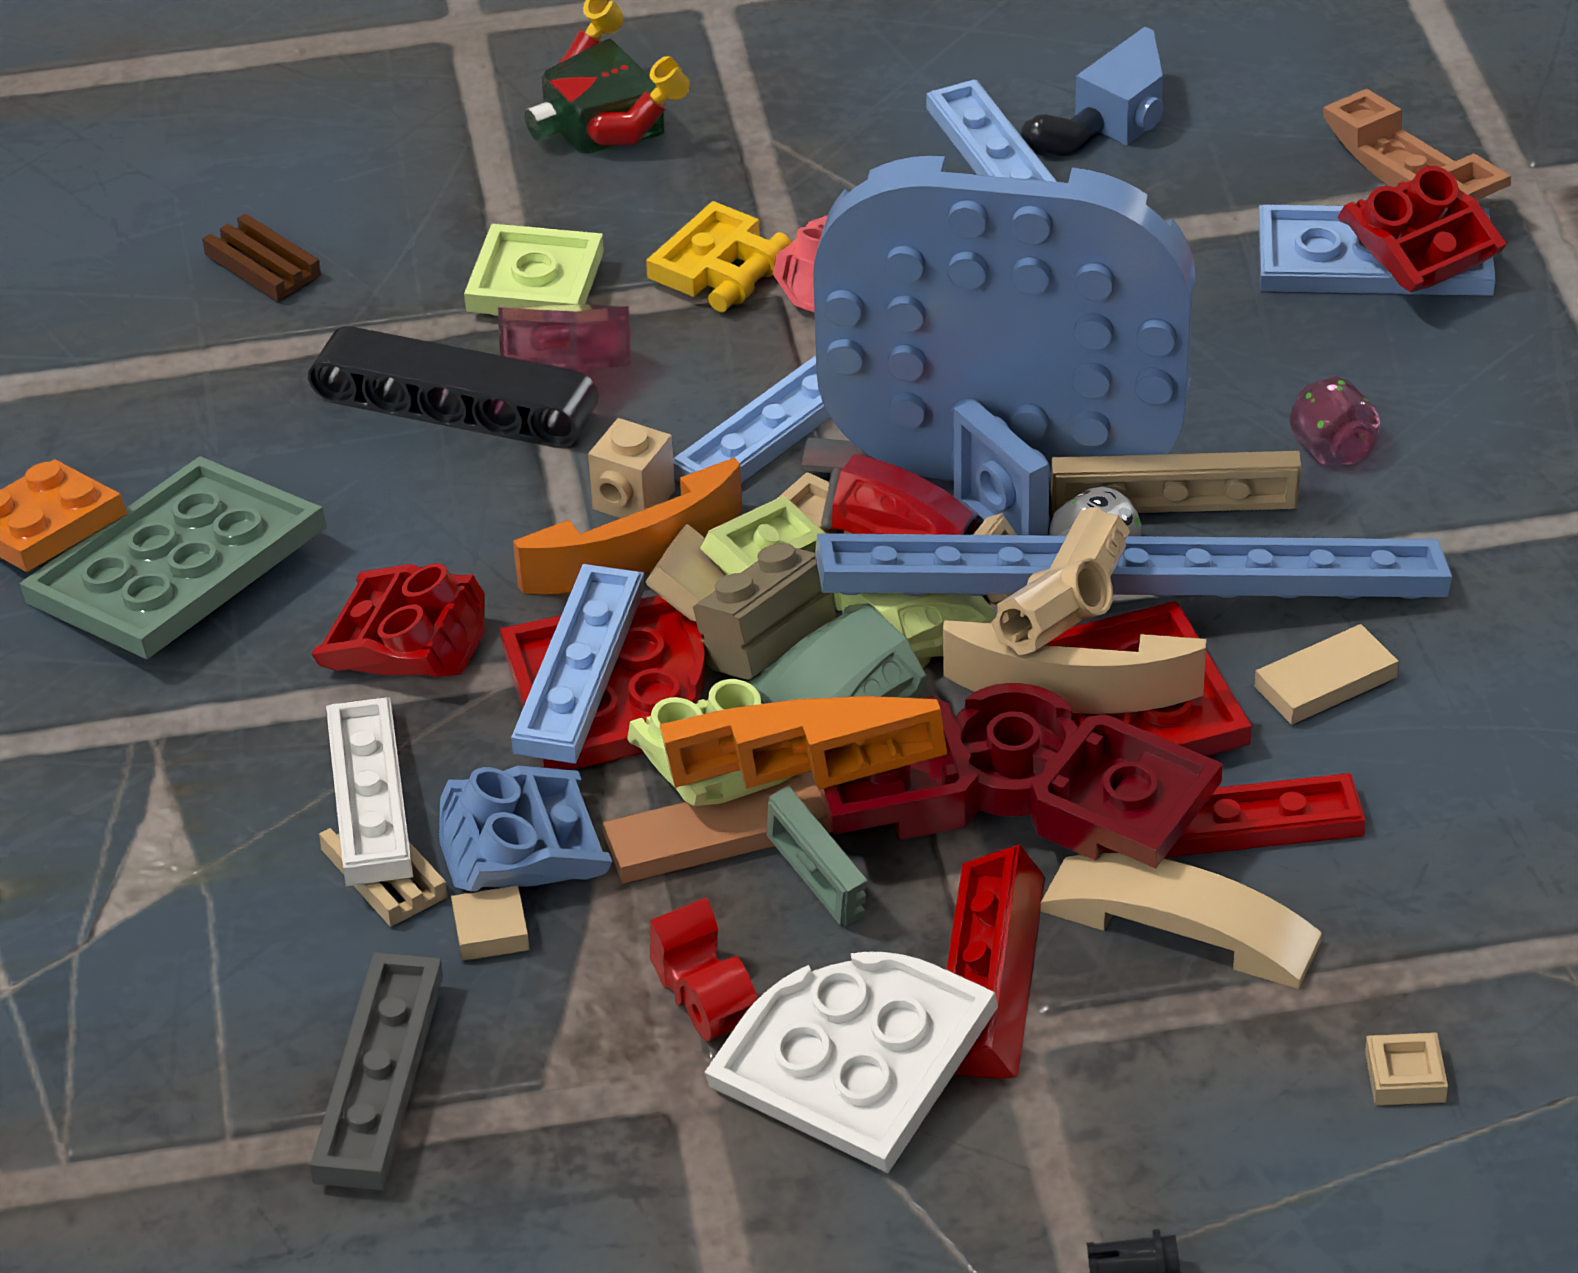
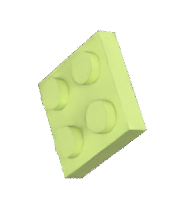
(533, 268)

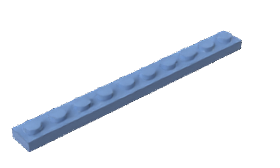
(1147, 567)

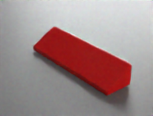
(996, 949)

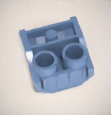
(518, 829)

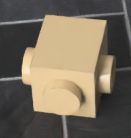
(631, 469)

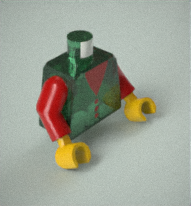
(600, 93)

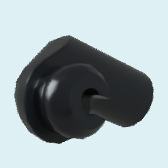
(1061, 134)

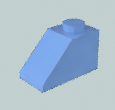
(1125, 88)

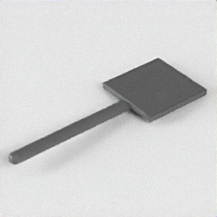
(828, 457)

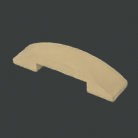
(1089, 680)
(1189, 902)

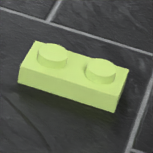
(739, 541)

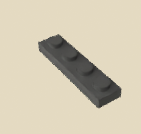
(377, 1072)

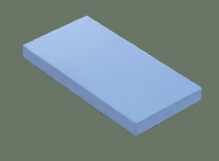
(1315, 252)

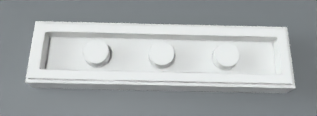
(368, 792)

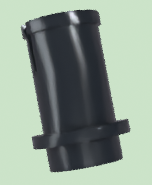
(1139, 1255)

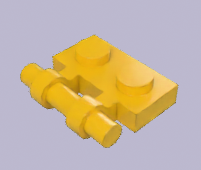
(704, 253)

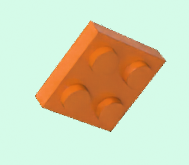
(52, 512)

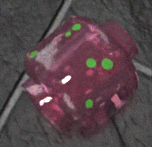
(1335, 421)

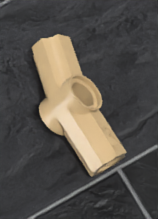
(1068, 591)

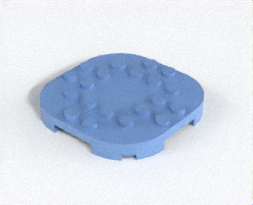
(1007, 292)

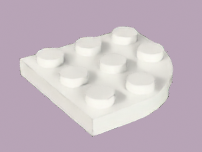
(854, 1050)

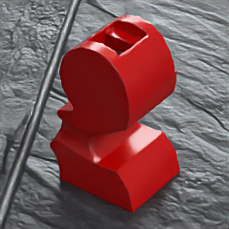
(688, 963)

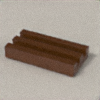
(269, 253)

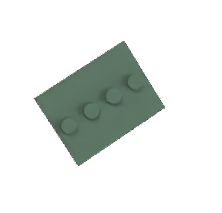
(173, 556)

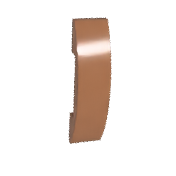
(1375, 137)

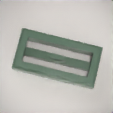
(816, 857)

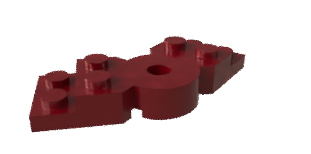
(1025, 756)

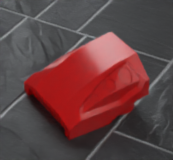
(1424, 229)
(891, 500)
(407, 623)

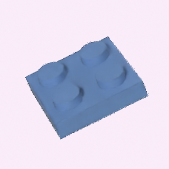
(999, 471)

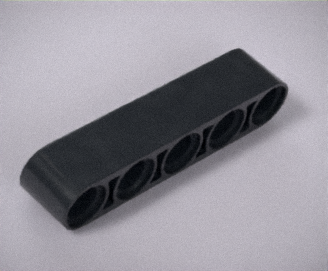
(453, 386)

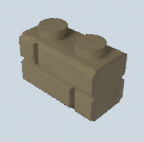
(762, 611)

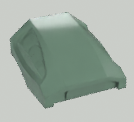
(845, 659)

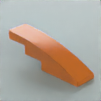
(828, 736)

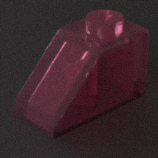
(567, 335)

